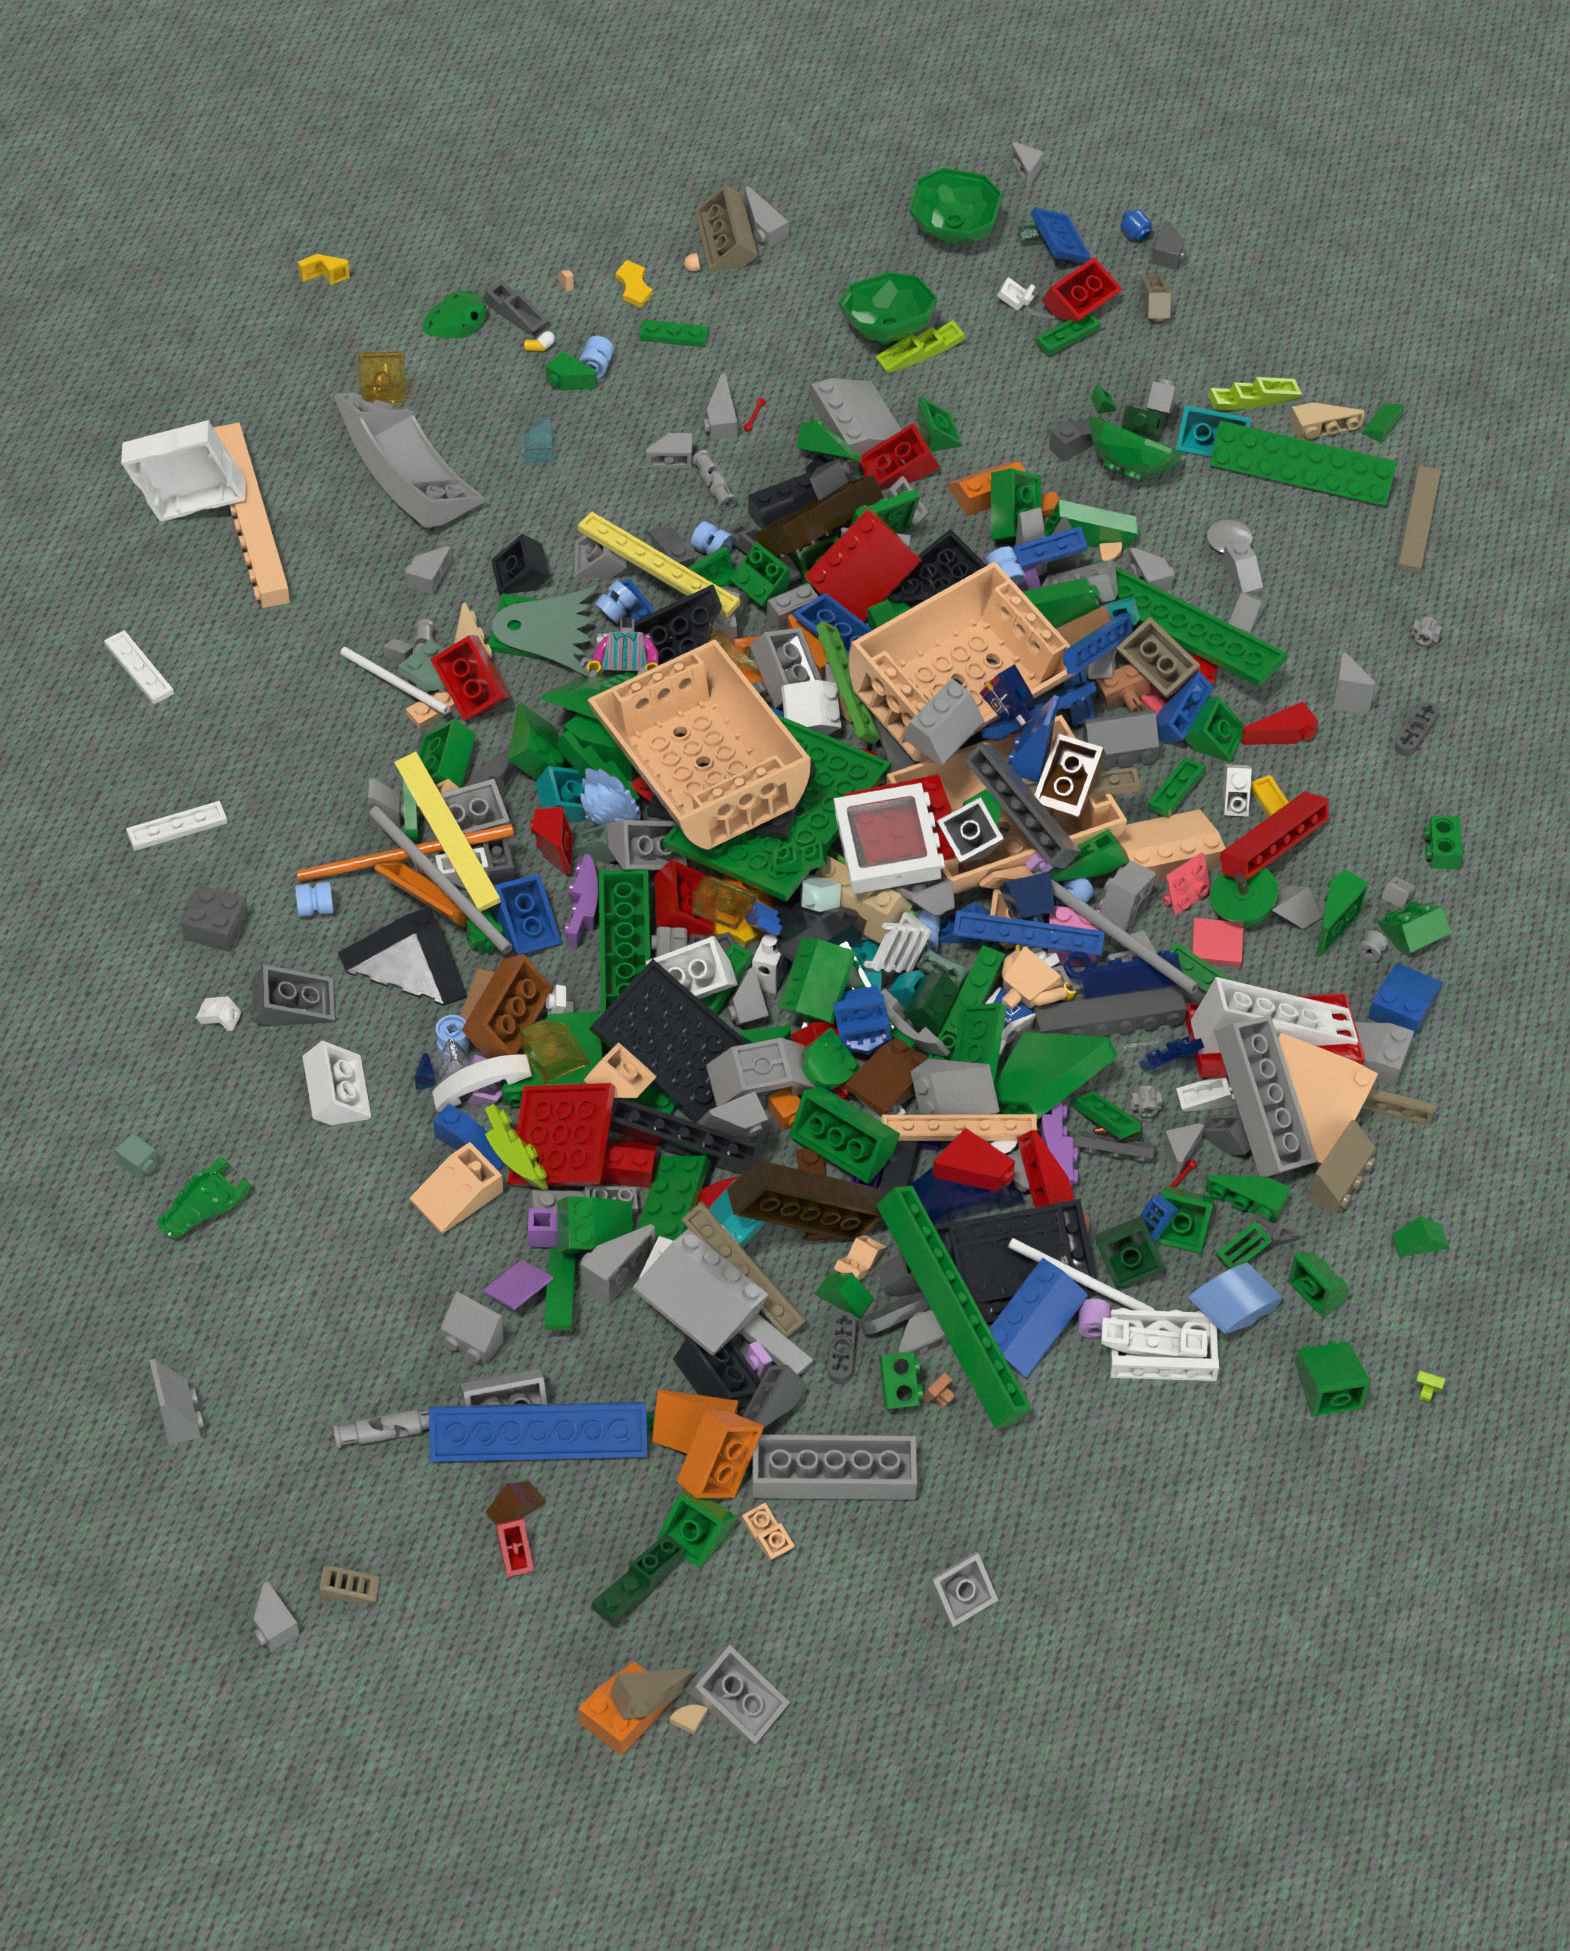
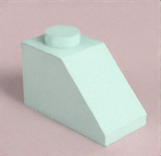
(820, 893)

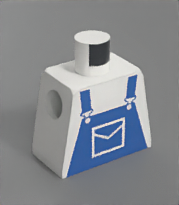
(769, 957)
(1016, 1021)

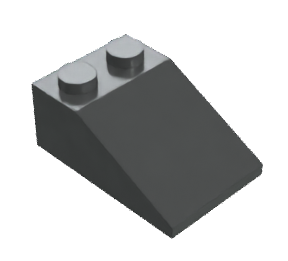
(291, 997)

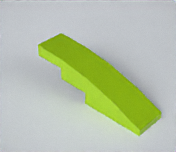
(919, 348)
(1251, 395)

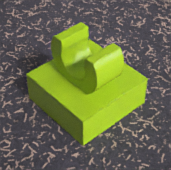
(1429, 1384)

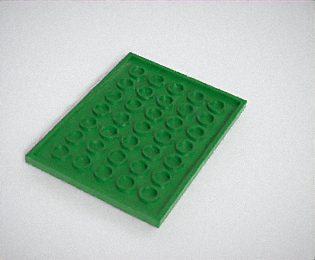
(750, 857)

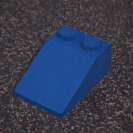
(1035, 743)
(526, 915)
(1404, 998)

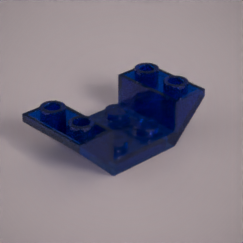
(944, 1196)

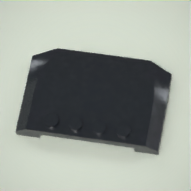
(997, 1272)

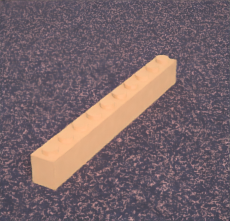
(254, 526)

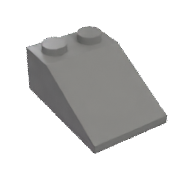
(1384, 1048)
(954, 1088)
(615, 1264)
(176, 1404)
(737, 1694)

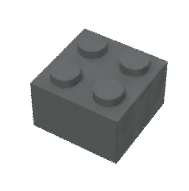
(214, 918)

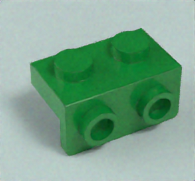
(715, 567)

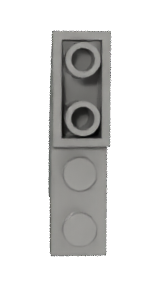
(548, 1199)

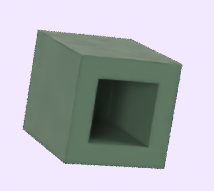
(136, 1156)

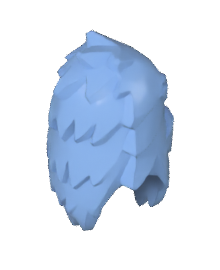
(607, 799)

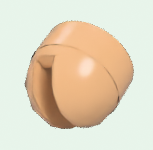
(692, 263)

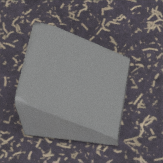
(397, 650)
(1398, 892)

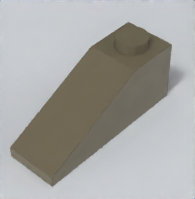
(1156, 296)
(646, 1692)

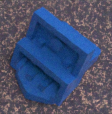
(862, 1020)

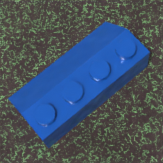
(830, 611)
(1036, 1316)

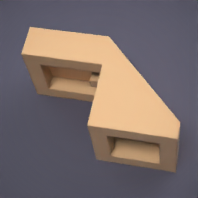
(862, 1257)

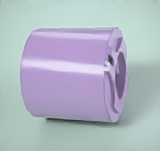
(1091, 1317)

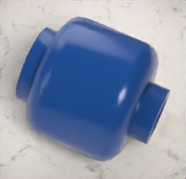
(1136, 225)

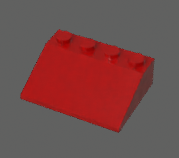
(863, 565)

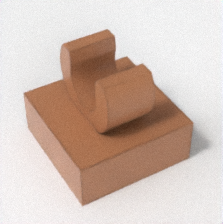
(939, 1391)

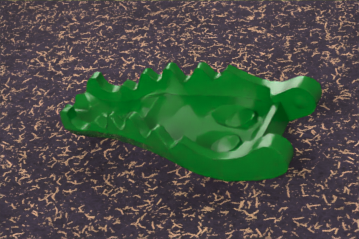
(202, 1198)

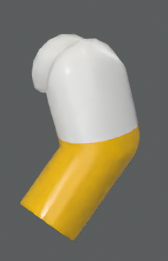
(541, 343)

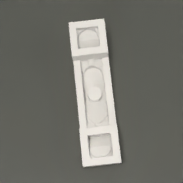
(478, 1075)
(1152, 1342)

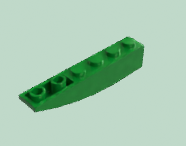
(975, 990)

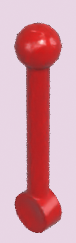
(760, 403)
(1191, 1164)

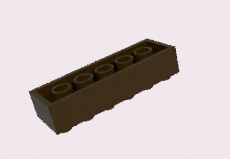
(818, 517)
(805, 1201)

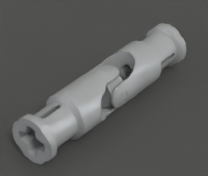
(366, 1430)

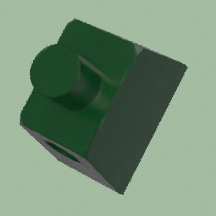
(1143, 420)

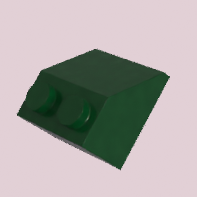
(932, 1002)
(1129, 1252)

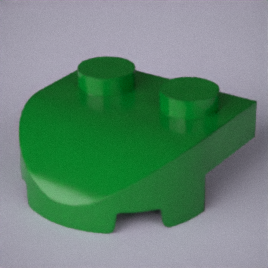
(828, 1061)

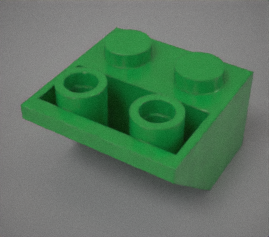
(762, 575)
(1415, 925)

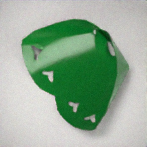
(455, 313)

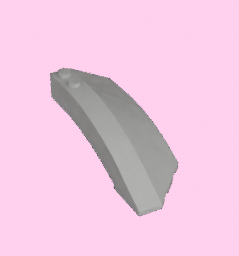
(405, 461)

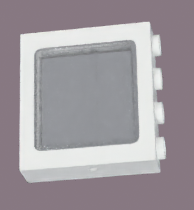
(888, 838)

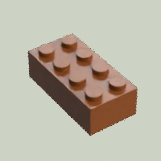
(506, 1006)

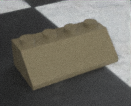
(726, 230)

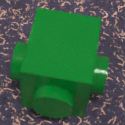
(477, 938)

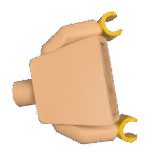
(1031, 981)

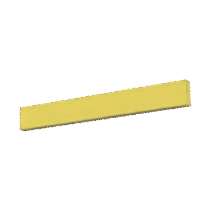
(652, 560)
(447, 832)

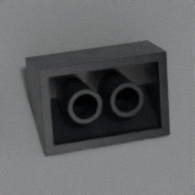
(780, 499)
(718, 1376)

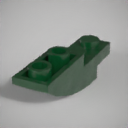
(640, 1581)

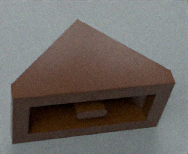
(514, 1502)

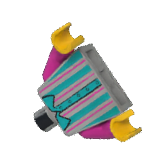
(624, 651)

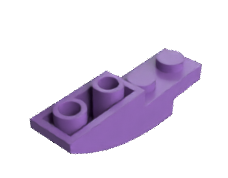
(584, 901)
(1056, 1139)

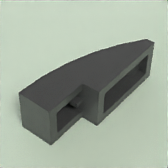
(514, 307)
(499, 769)

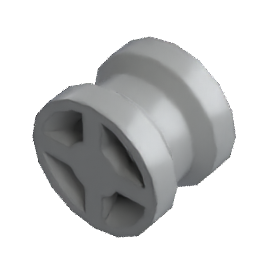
(1372, 946)

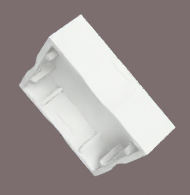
(183, 471)

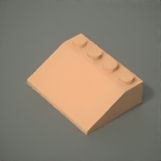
(1170, 842)

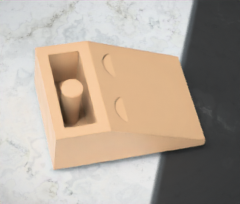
(458, 1188)

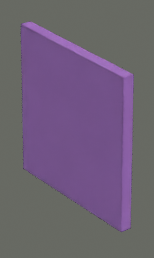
(517, 1284)

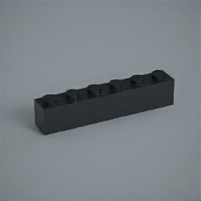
(683, 1136)

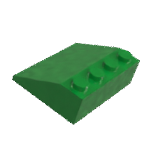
(576, 693)

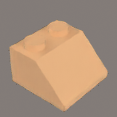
(622, 1071)

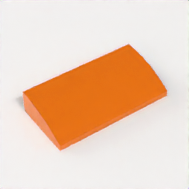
(421, 889)

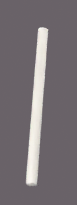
(394, 680)
(1079, 1276)

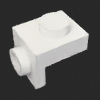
(1014, 294)
(557, 1002)
(219, 1010)

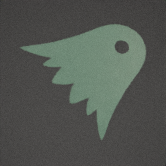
(547, 627)

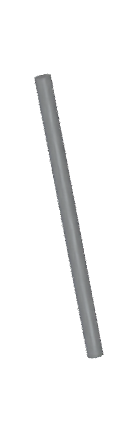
(440, 880)
(1123, 937)

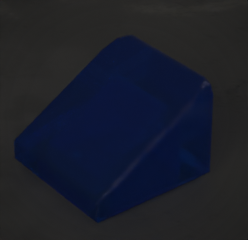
(424, 1075)

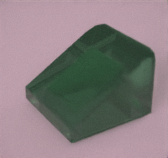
(1029, 235)

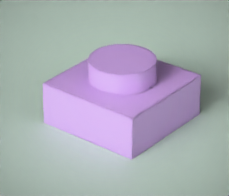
(1038, 863)
(758, 1359)

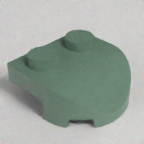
(421, 670)
(933, 962)

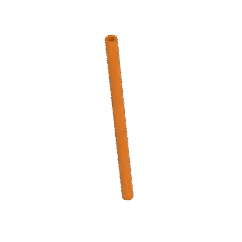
(397, 854)

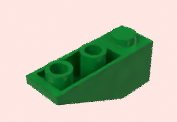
(1250, 1193)

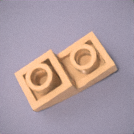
(767, 1532)

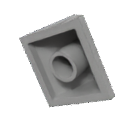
(1353, 688)
(962, 1590)

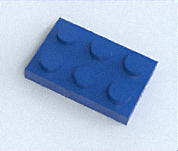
(1060, 235)

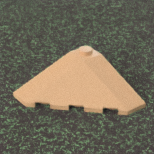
(1327, 1090)

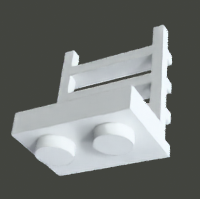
(900, 945)

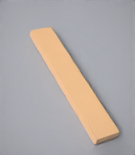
(947, 1127)

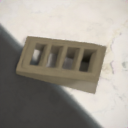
(337, 1593)

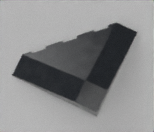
(942, 566)
(681, 624)
(830, 925)
(409, 956)

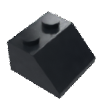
(520, 566)

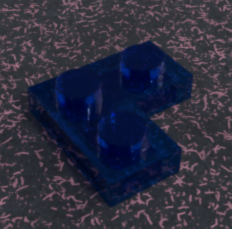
(1175, 1049)

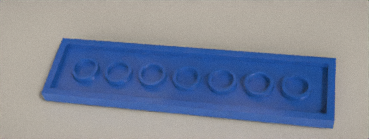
(538, 1431)

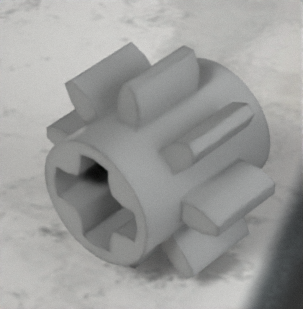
(1426, 631)
(1146, 1101)

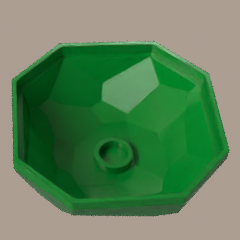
(955, 205)
(888, 306)
(1130, 450)

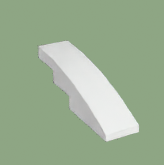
(1206, 1095)

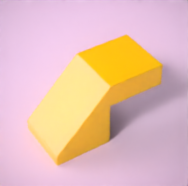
(332, 268)

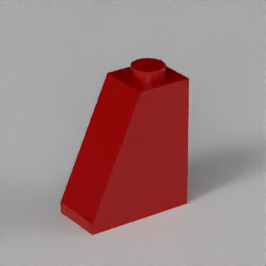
(974, 1163)

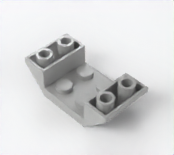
(759, 1069)

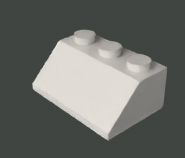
(700, 967)
(336, 1084)

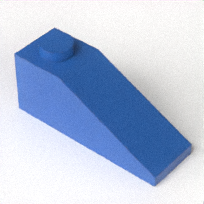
(1182, 709)
(459, 1129)

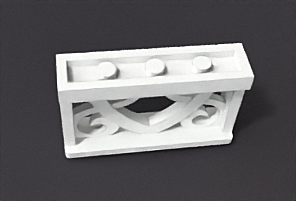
(1166, 1367)

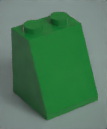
(1332, 1378)

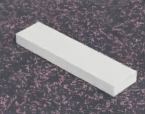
(139, 667)
(176, 825)

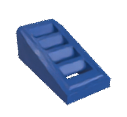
(1164, 1206)

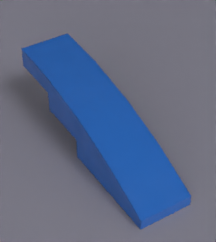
(764, 919)

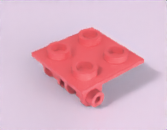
(1187, 884)

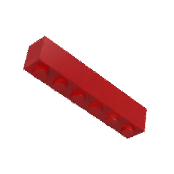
(1275, 835)

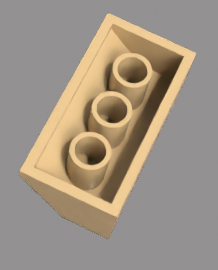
(873, 906)

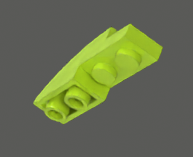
(513, 1150)

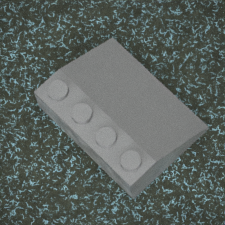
(854, 412)
(700, 1292)

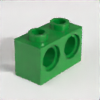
(1444, 842)
(892, 1381)

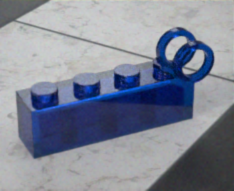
(1119, 976)

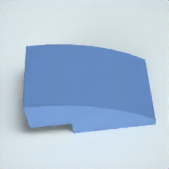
(1236, 1298)

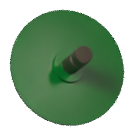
(1242, 899)

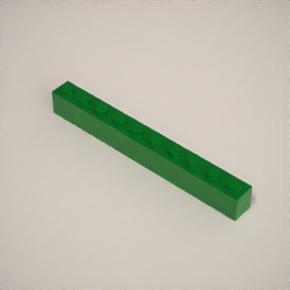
(954, 1307)

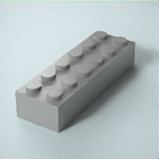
(1265, 1096)
(834, 1467)

